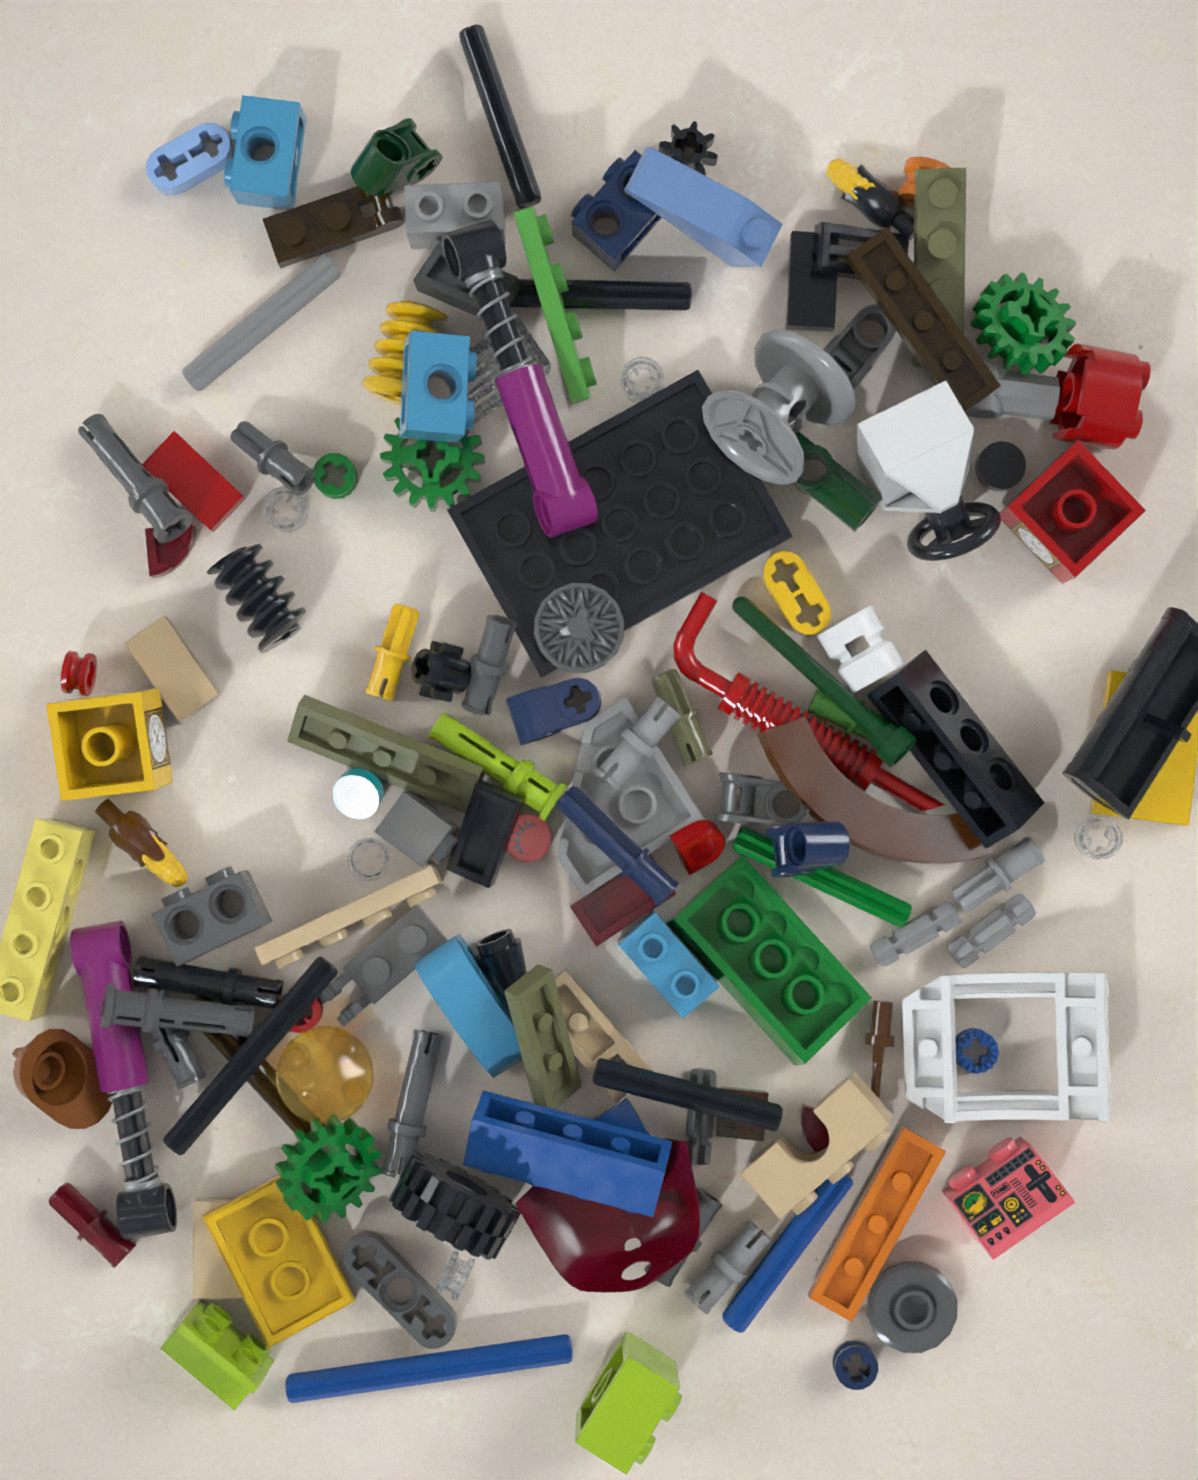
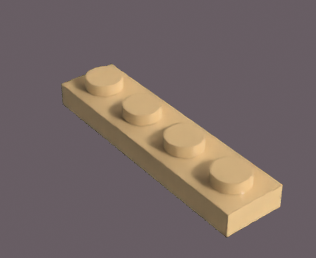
(332, 926)

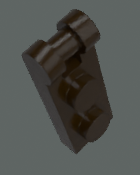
(329, 225)

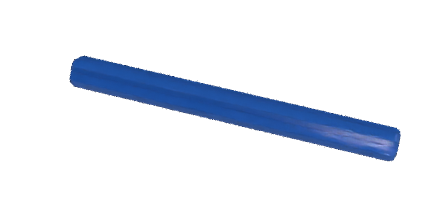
(429, 1368)

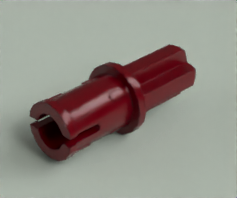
(91, 1224)

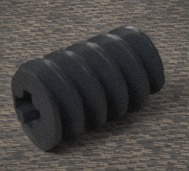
(257, 596)

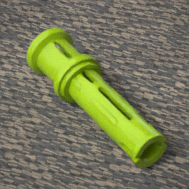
(515, 776)

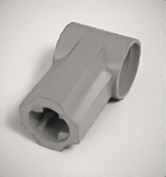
(1019, 396)

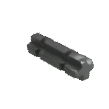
(700, 1125)

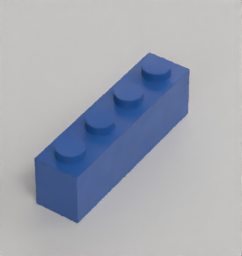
(567, 1153)

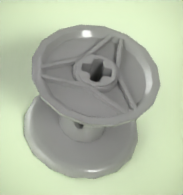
(797, 382)

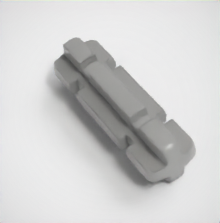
(991, 930)
(915, 933)

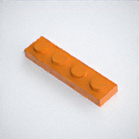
(876, 1223)

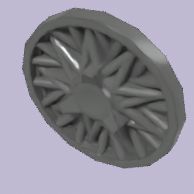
(579, 627)
(912, 1307)

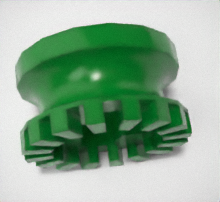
(339, 461)

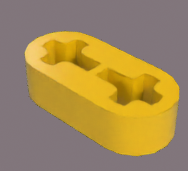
(805, 586)

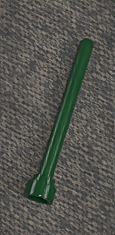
(890, 741)

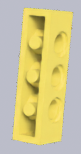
(41, 915)

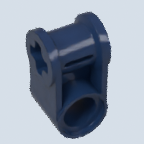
(545, 710)
(808, 847)

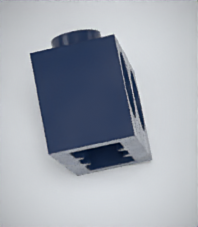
(611, 201)

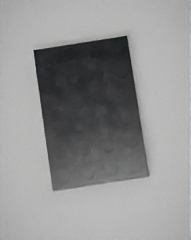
(664, 527)

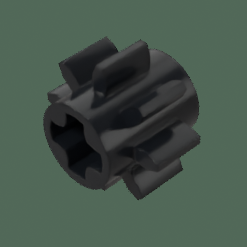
(694, 139)
(441, 671)

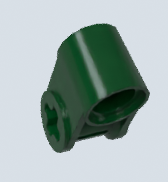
(394, 159)

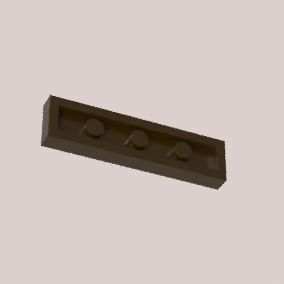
(921, 318)

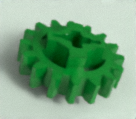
(1023, 323)
(410, 457)
(328, 1168)

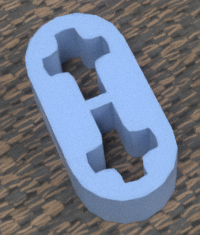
(184, 149)

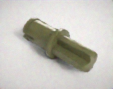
(687, 729)

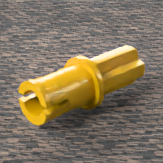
(393, 651)

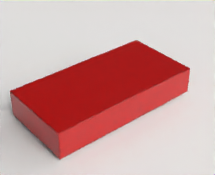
(194, 481)

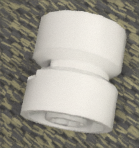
(868, 665)

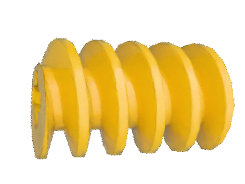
(405, 317)

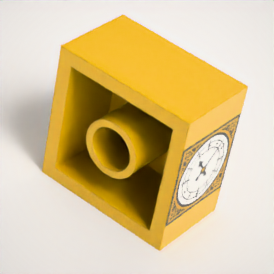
(109, 744)

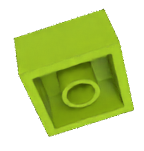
(628, 1403)

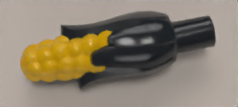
(871, 197)

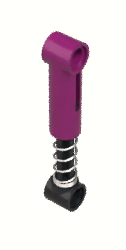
(560, 494)
(101, 958)

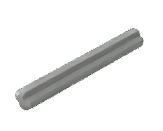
(261, 322)

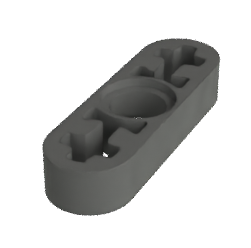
(433, 1306)

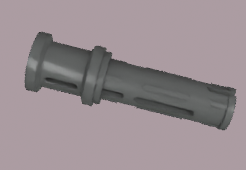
(146, 493)
(153, 1011)

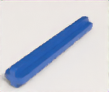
(784, 1255)

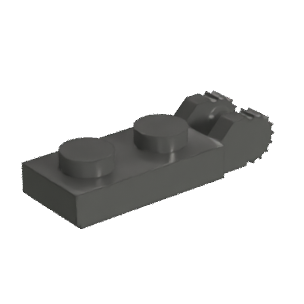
(386, 961)

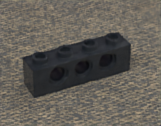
(957, 750)

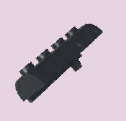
(1142, 718)

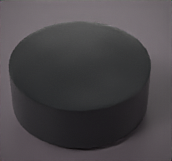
(1000, 466)

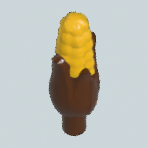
(142, 843)

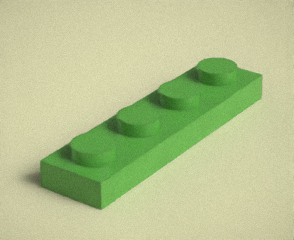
(550, 283)

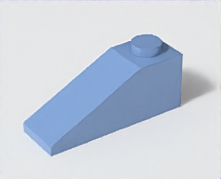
(704, 209)

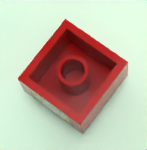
(1071, 512)

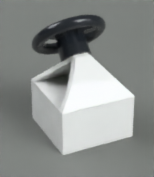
(919, 463)

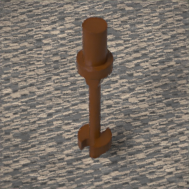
(879, 1038)

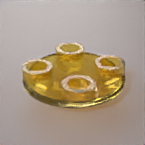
(324, 1074)

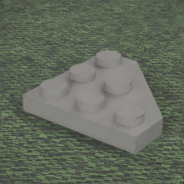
(645, 808)

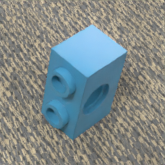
(270, 181)
(422, 413)
(668, 964)

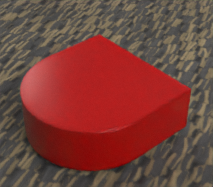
(698, 844)

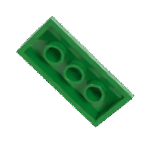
(769, 961)

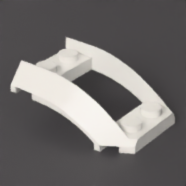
(1080, 1036)

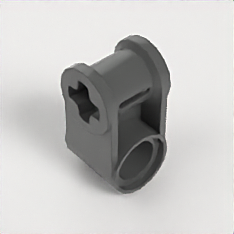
(855, 352)
(755, 801)

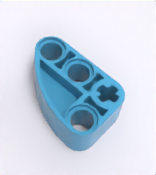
(471, 1004)

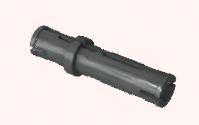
(412, 1103)

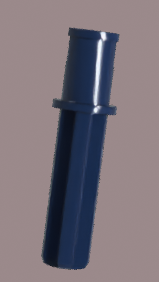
(616, 845)

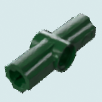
(837, 489)

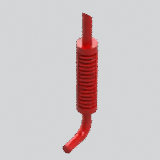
(768, 712)

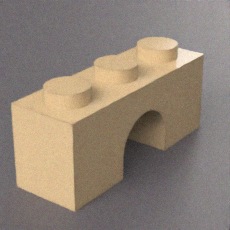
(789, 1176)

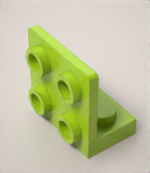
(219, 1353)

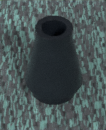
(502, 958)

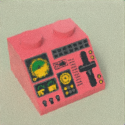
(1006, 1196)

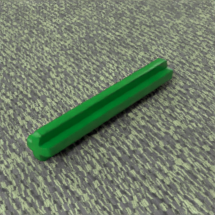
(829, 881)

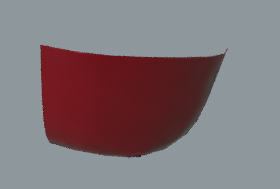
(589, 1238)

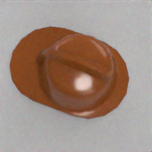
(61, 1079)

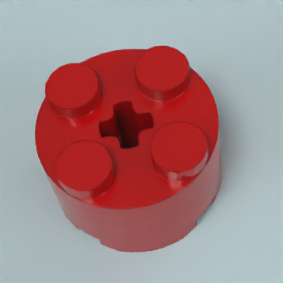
(1100, 397)

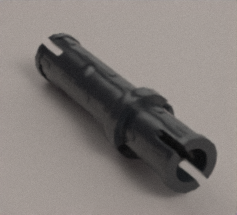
(208, 982)

